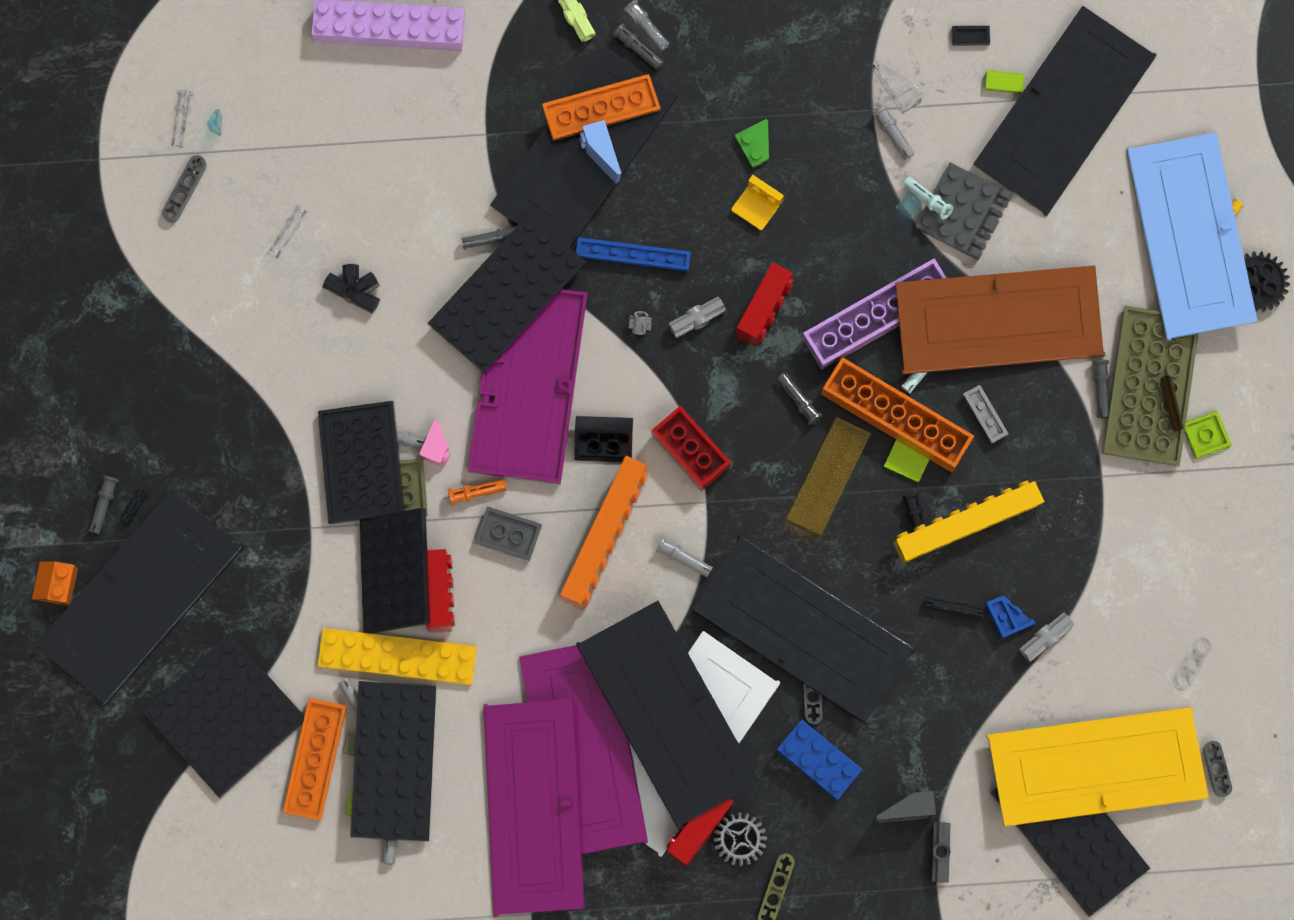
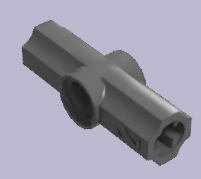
(940, 865)

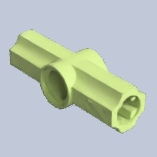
(577, 18)

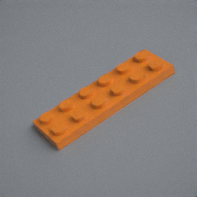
(608, 103)
(315, 759)

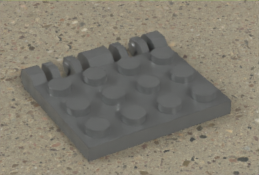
(971, 203)

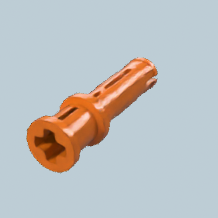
(467, 493)

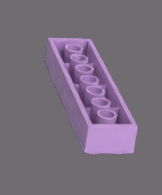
(388, 24)
(863, 320)

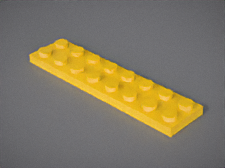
(397, 656)

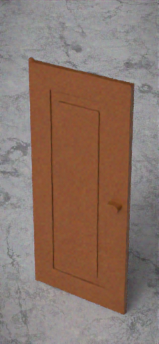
(999, 319)

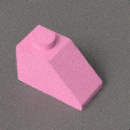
(435, 446)

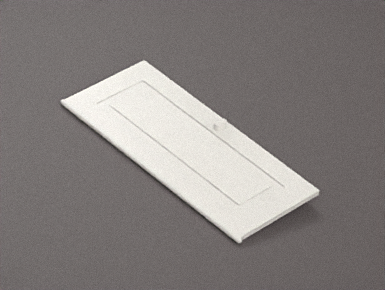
(740, 695)

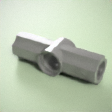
(697, 317)
(1046, 637)

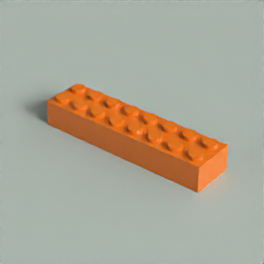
(897, 415)
(604, 532)

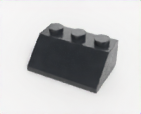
(603, 438)

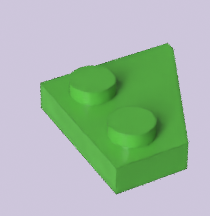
(755, 143)

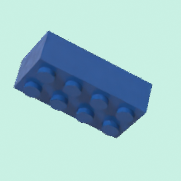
(819, 760)

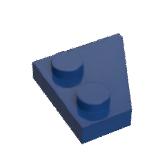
(1007, 617)

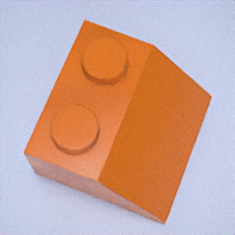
(55, 583)

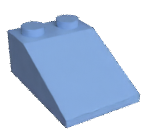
(600, 148)

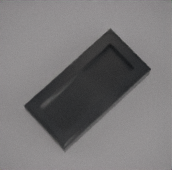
(970, 35)

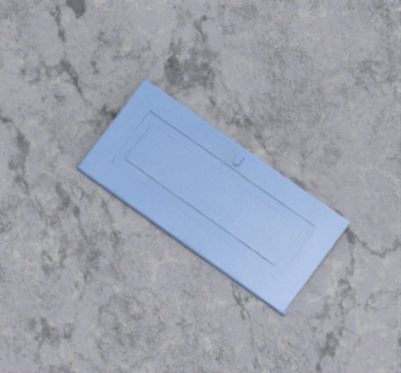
(1191, 236)

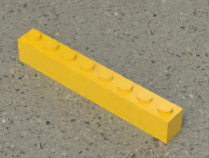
(968, 522)

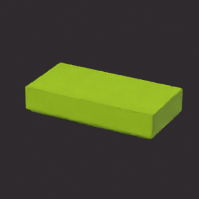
(1004, 82)

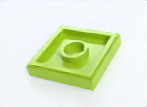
(1206, 435)
(906, 462)

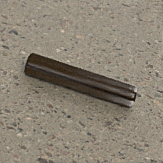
(1172, 404)

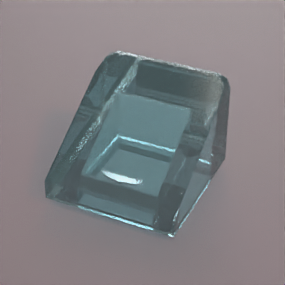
(215, 122)
(909, 205)

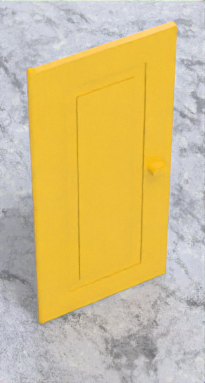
(1097, 766)

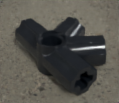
(351, 281)

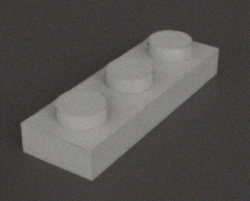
(985, 414)

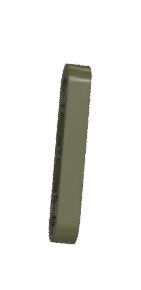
(773, 889)

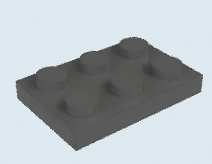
(508, 534)

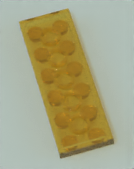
(828, 476)

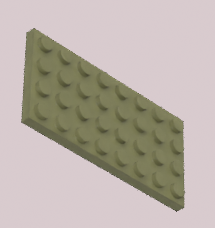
(1138, 411)

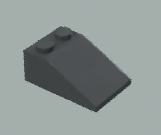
(913, 807)

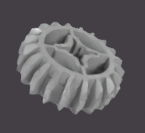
(730, 853)

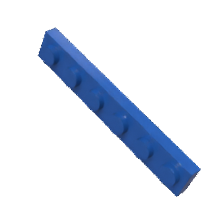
(633, 254)

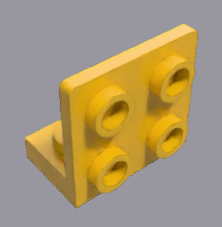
(758, 203)

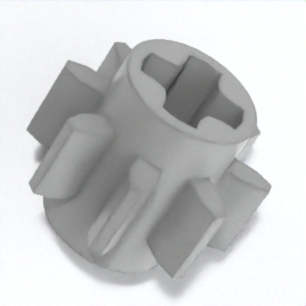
(640, 322)

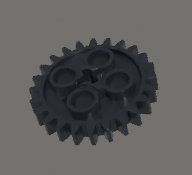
(1275, 280)

